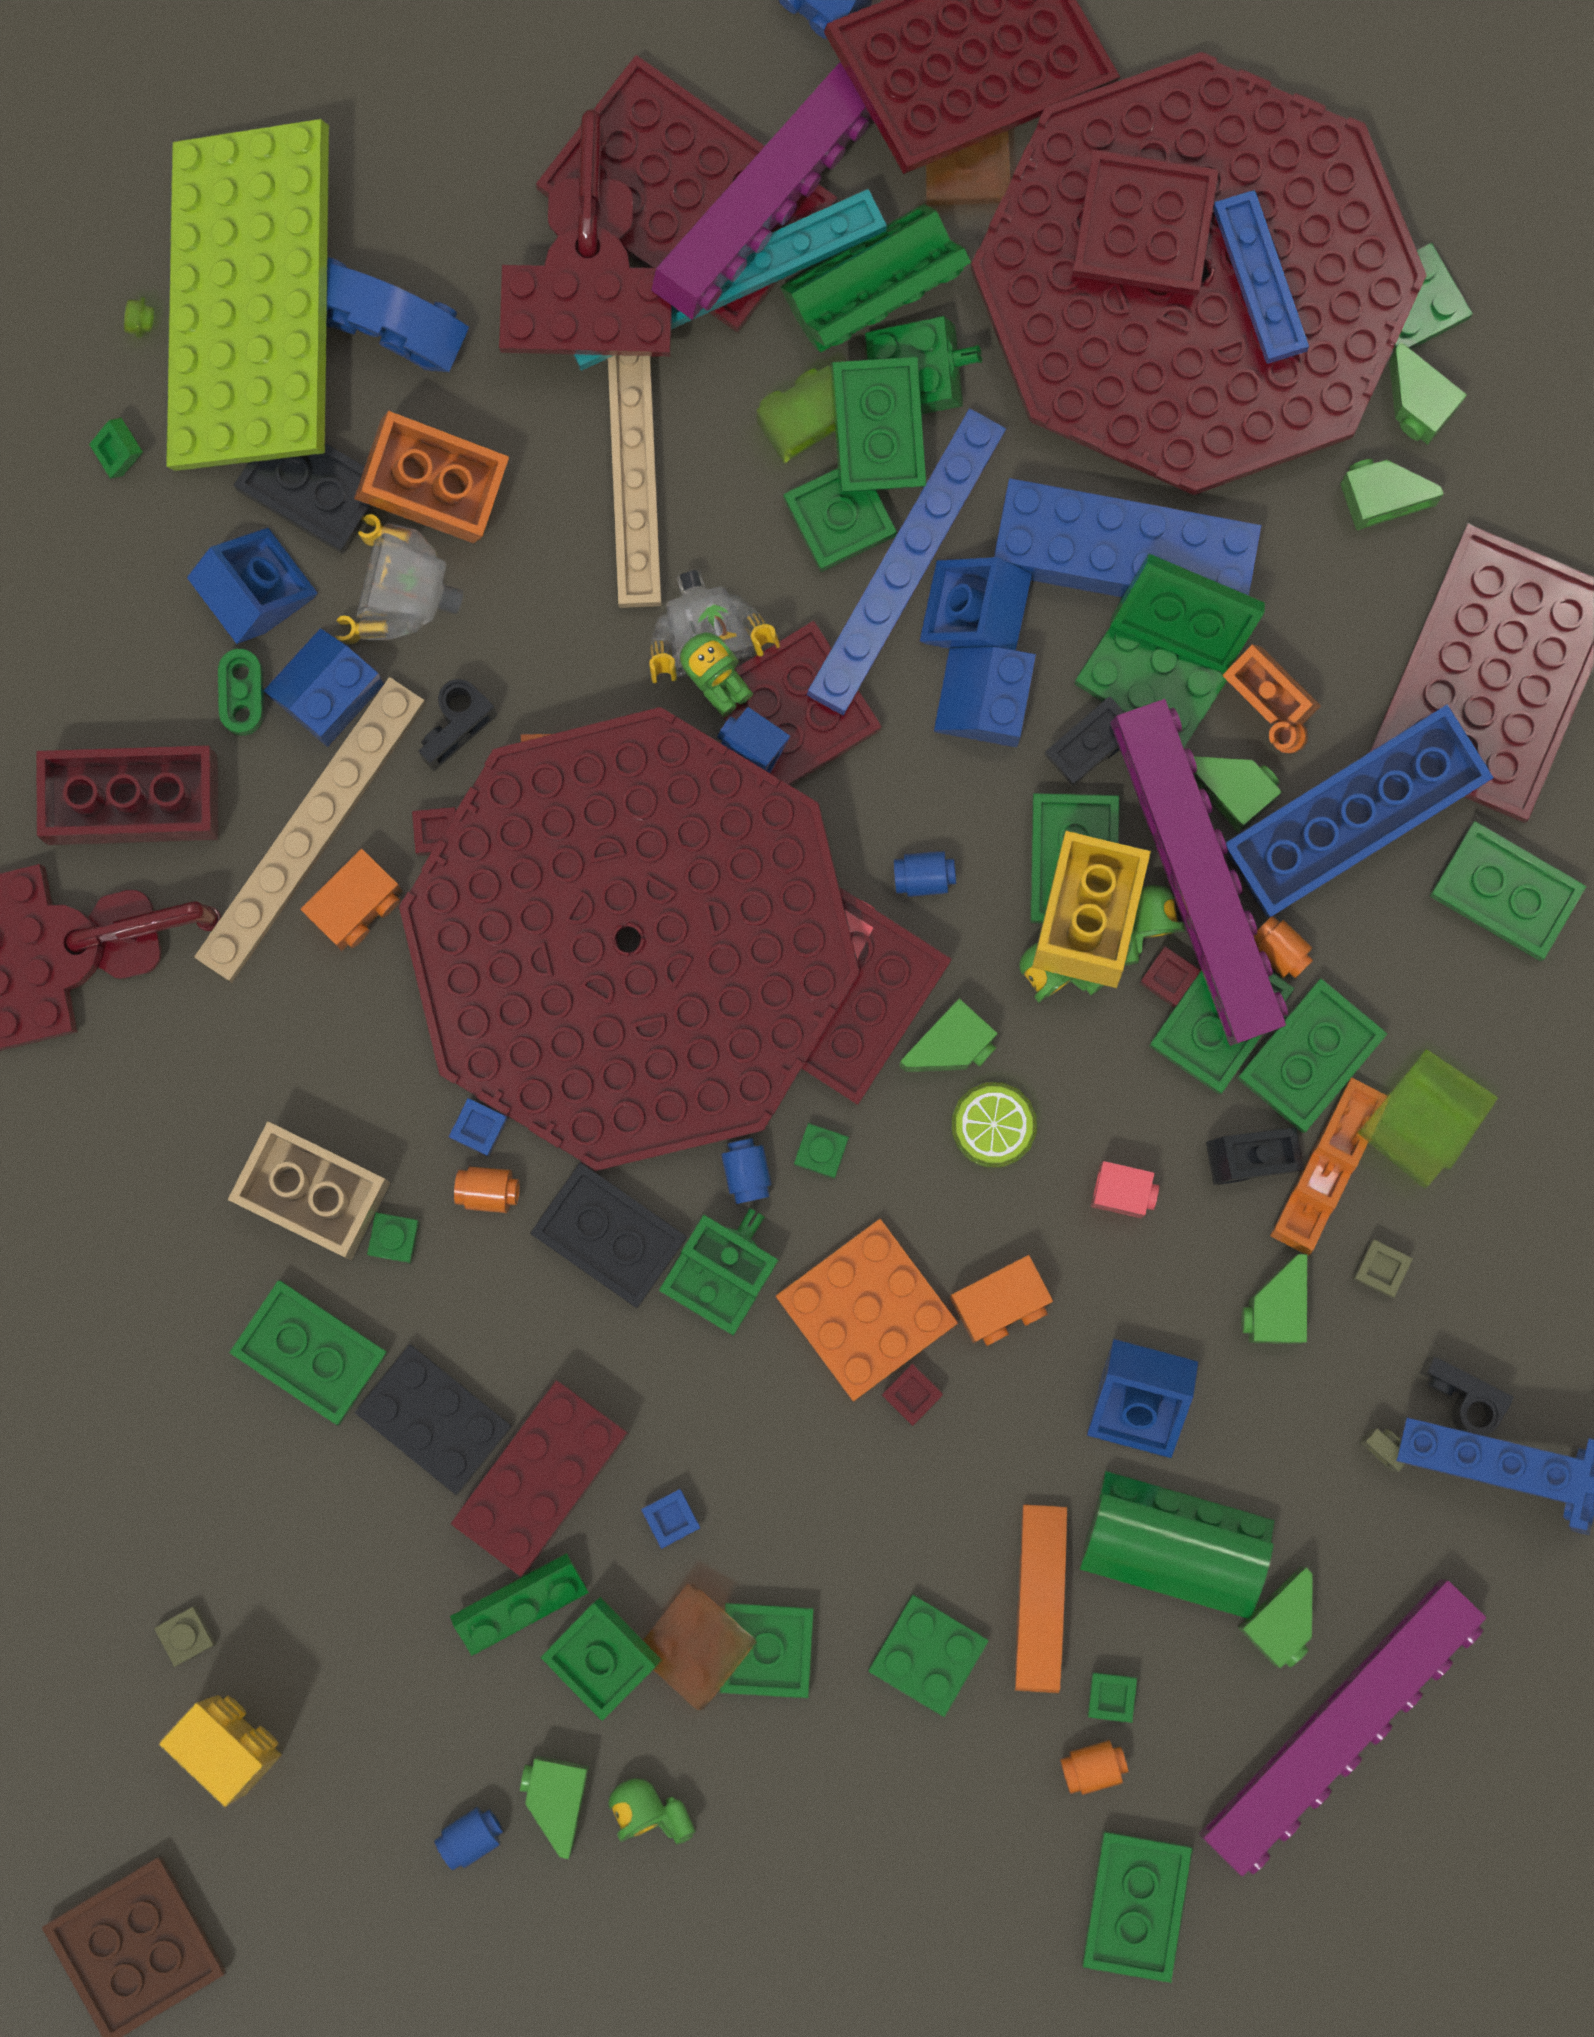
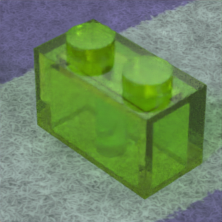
(799, 415)

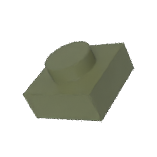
(1382, 1268)
(1384, 1447)
(184, 1636)

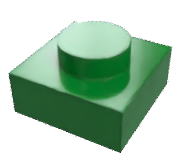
(115, 448)
(821, 1151)
(393, 1238)
(1111, 1697)

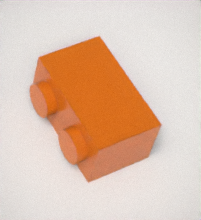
(353, 901)
(1001, 1300)

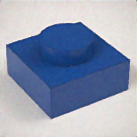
(478, 1127)
(670, 1518)

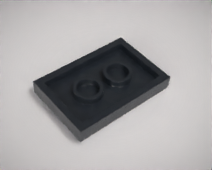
(310, 493)
(608, 1235)
(433, 1419)

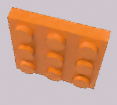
(866, 1310)

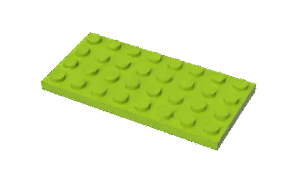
(248, 296)

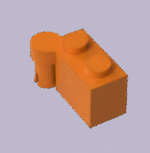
(1274, 696)

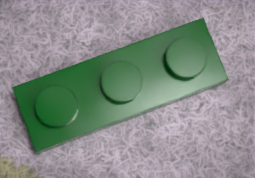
(519, 1604)

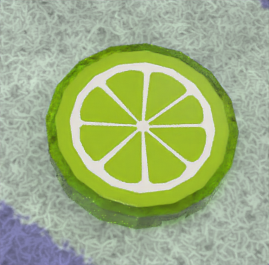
(994, 1125)

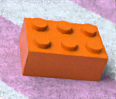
(431, 477)

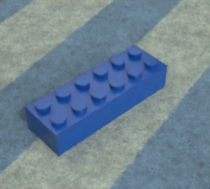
(1103, 540)
(1357, 811)

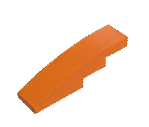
(1327, 1169)
(1041, 1599)

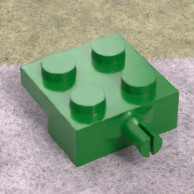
(937, 355)
(720, 1272)

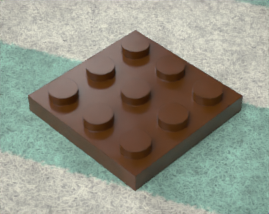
(134, 1950)

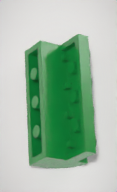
(874, 278)
(1178, 1545)

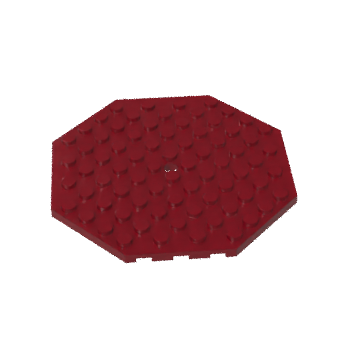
(1182, 376)
(733, 958)

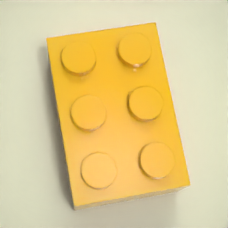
(1091, 909)
(221, 1748)

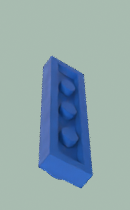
(1260, 277)

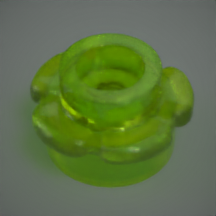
(138, 317)

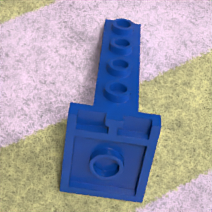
(1506, 1466)

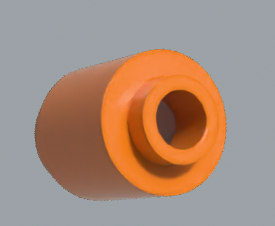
(1284, 947)
(486, 1189)
(1094, 1768)

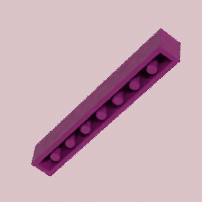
(762, 196)
(1198, 872)
(1343, 1727)

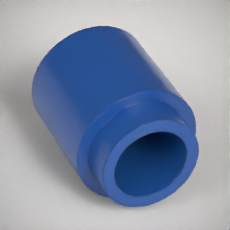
(924, 873)
(746, 1171)
(469, 1838)

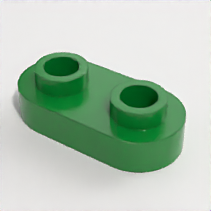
(240, 694)

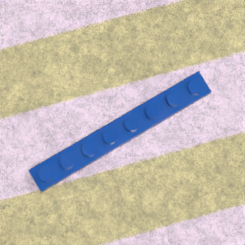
(906, 562)

